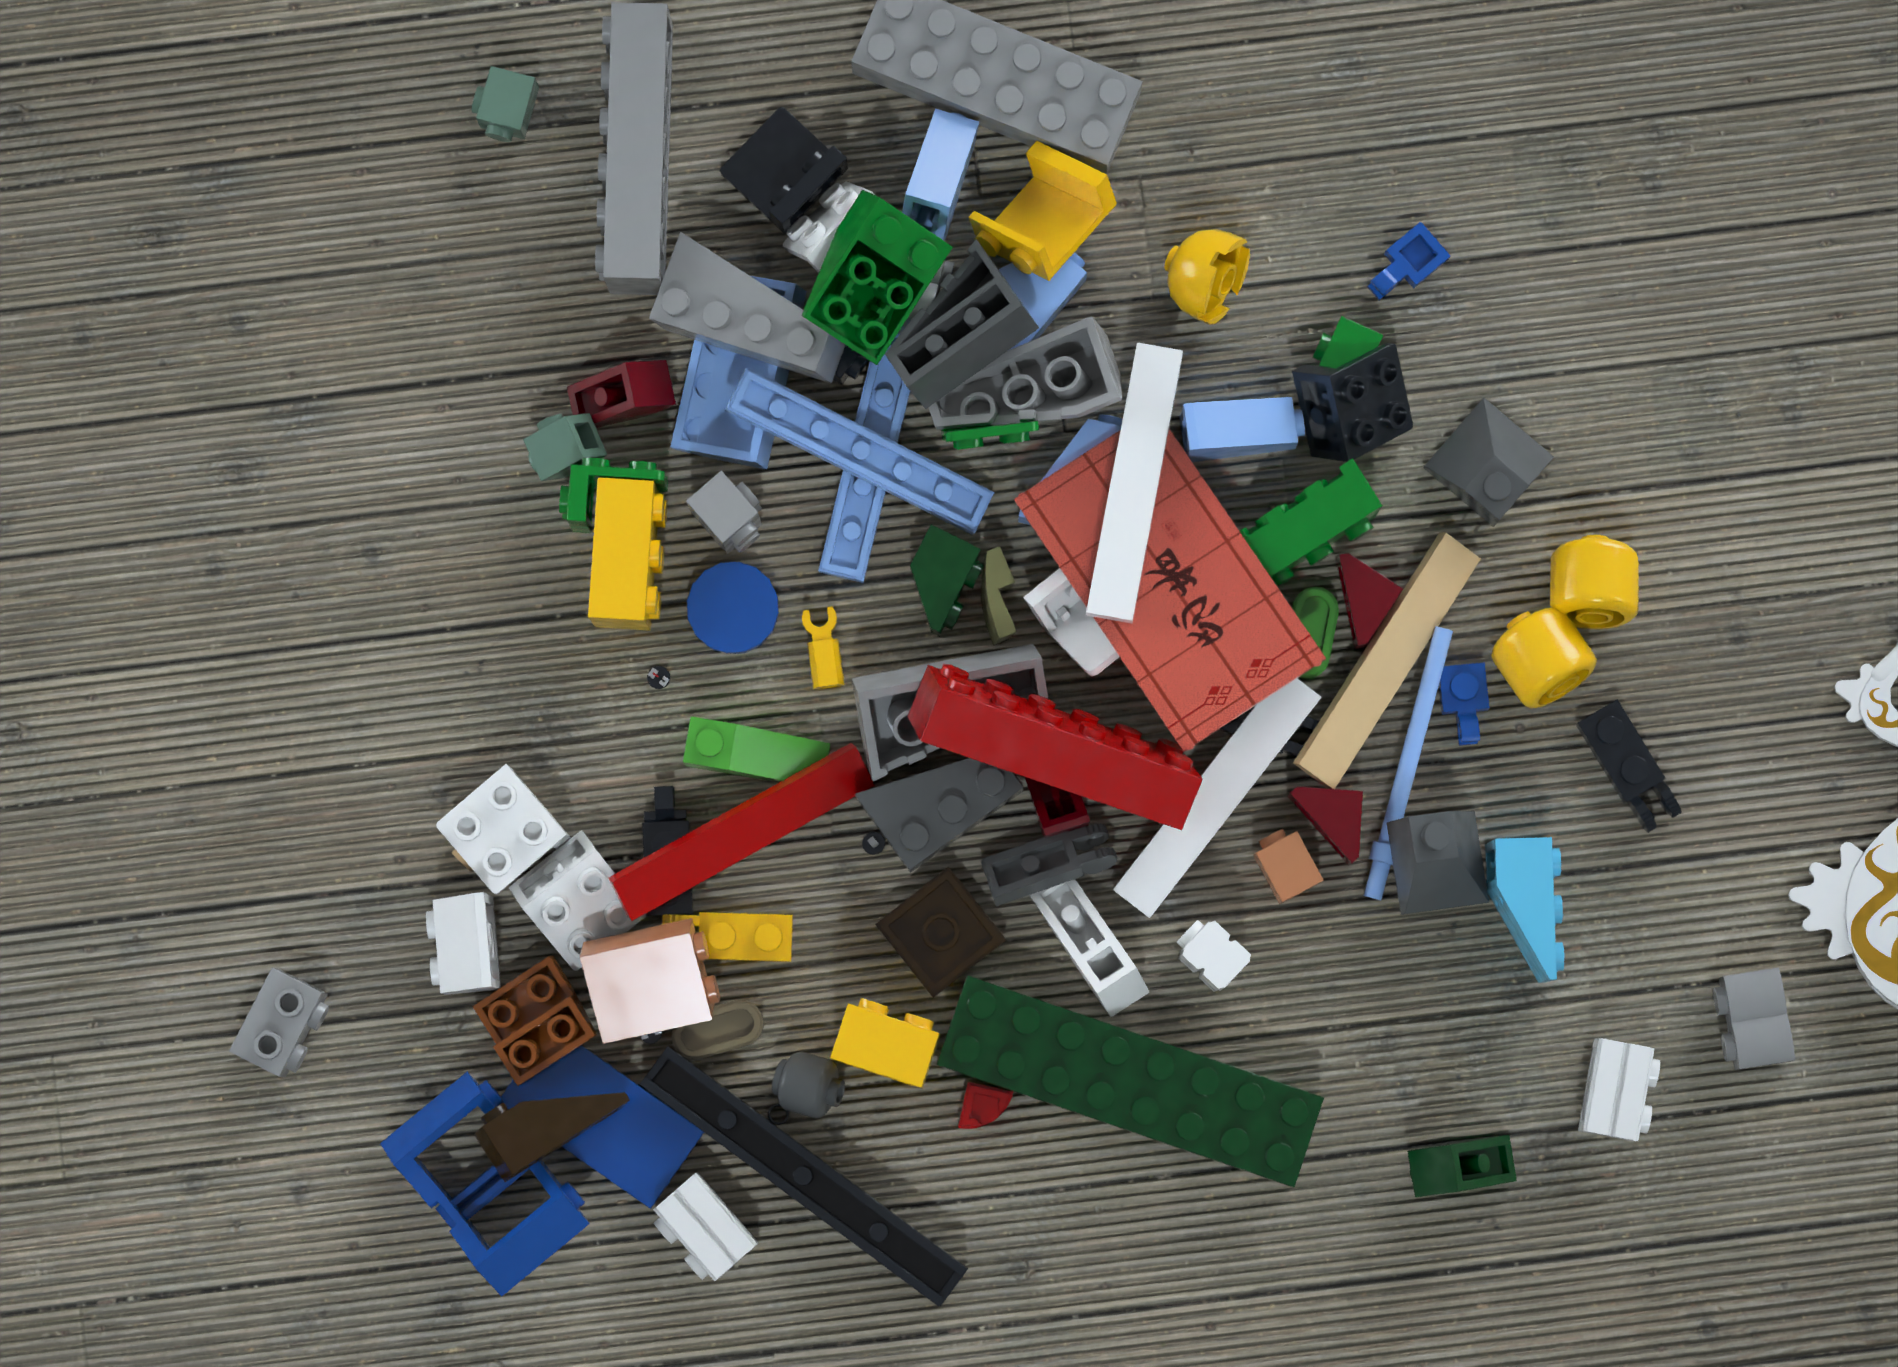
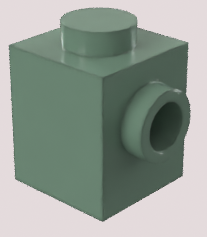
(505, 104)
(563, 443)

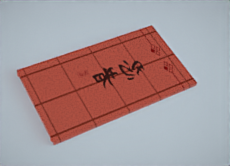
(1207, 615)

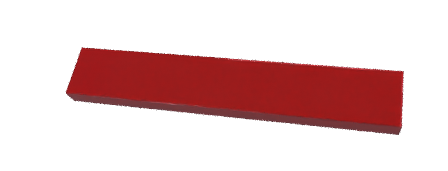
(741, 831)

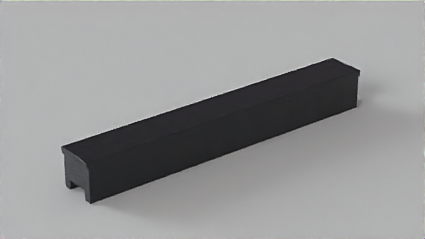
(804, 1176)

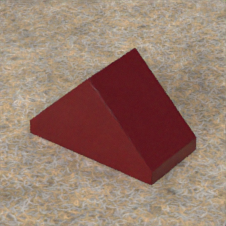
(1365, 596)
(1056, 808)
(1334, 815)

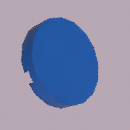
(732, 608)

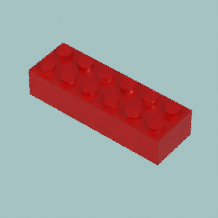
(1054, 745)

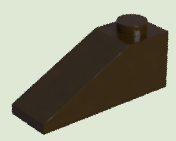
(537, 1128)

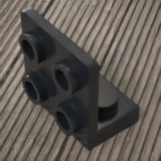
(784, 169)
(1353, 405)

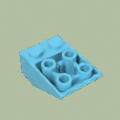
(1523, 892)

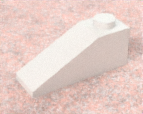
(1091, 946)

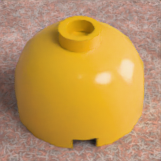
(1205, 271)

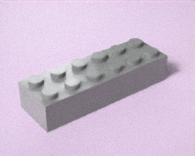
(997, 78)
(637, 147)

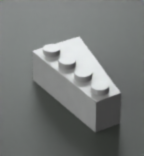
(733, 311)
(887, 697)

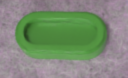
(1319, 615)

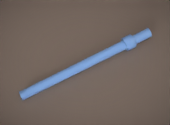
(1409, 758)

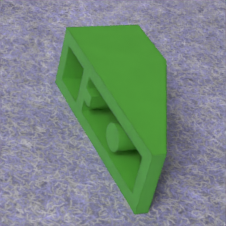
(748, 750)

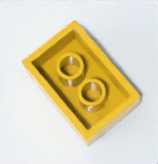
(626, 554)
(885, 1044)

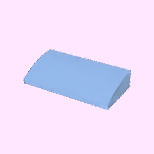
(710, 381)

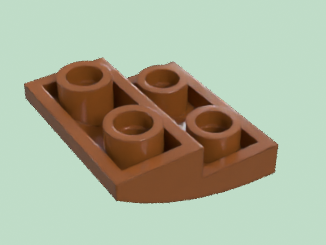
(535, 1020)

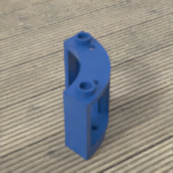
(525, 1244)

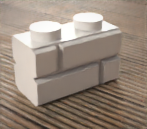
(1212, 954)
(1618, 1090)
(704, 1228)

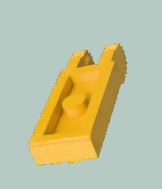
(743, 935)

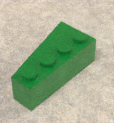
(1313, 522)

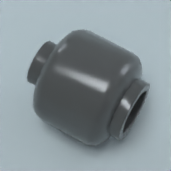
(808, 1084)

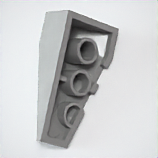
(1040, 381)

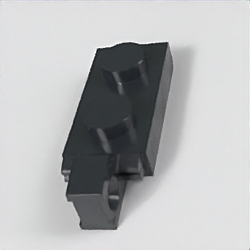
(659, 830)

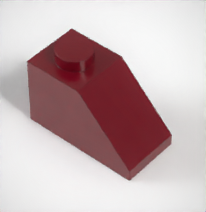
(623, 392)

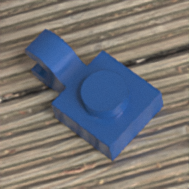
(1412, 258)
(1464, 693)

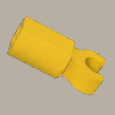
(824, 652)

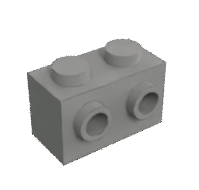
(727, 512)
(280, 1023)

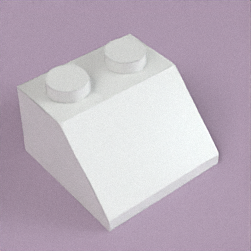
(464, 944)

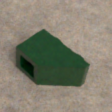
(940, 574)

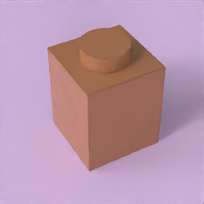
(1286, 865)

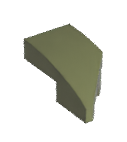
(996, 579)

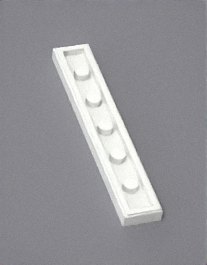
(1134, 483)
(1221, 790)

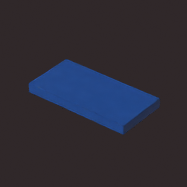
(635, 1146)

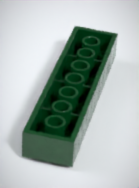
(1130, 1081)

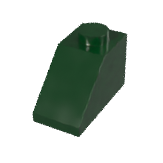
(1462, 1166)

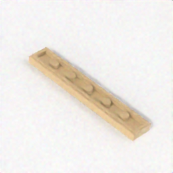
(1386, 660)

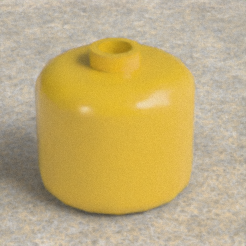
(1595, 582)
(1543, 656)

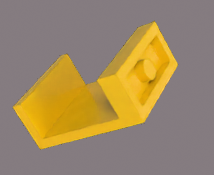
(1048, 214)

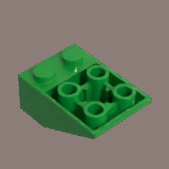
(873, 276)

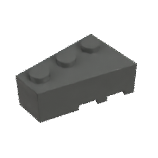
(961, 329)
(937, 806)

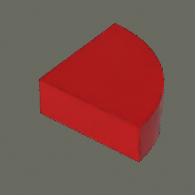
(982, 1105)

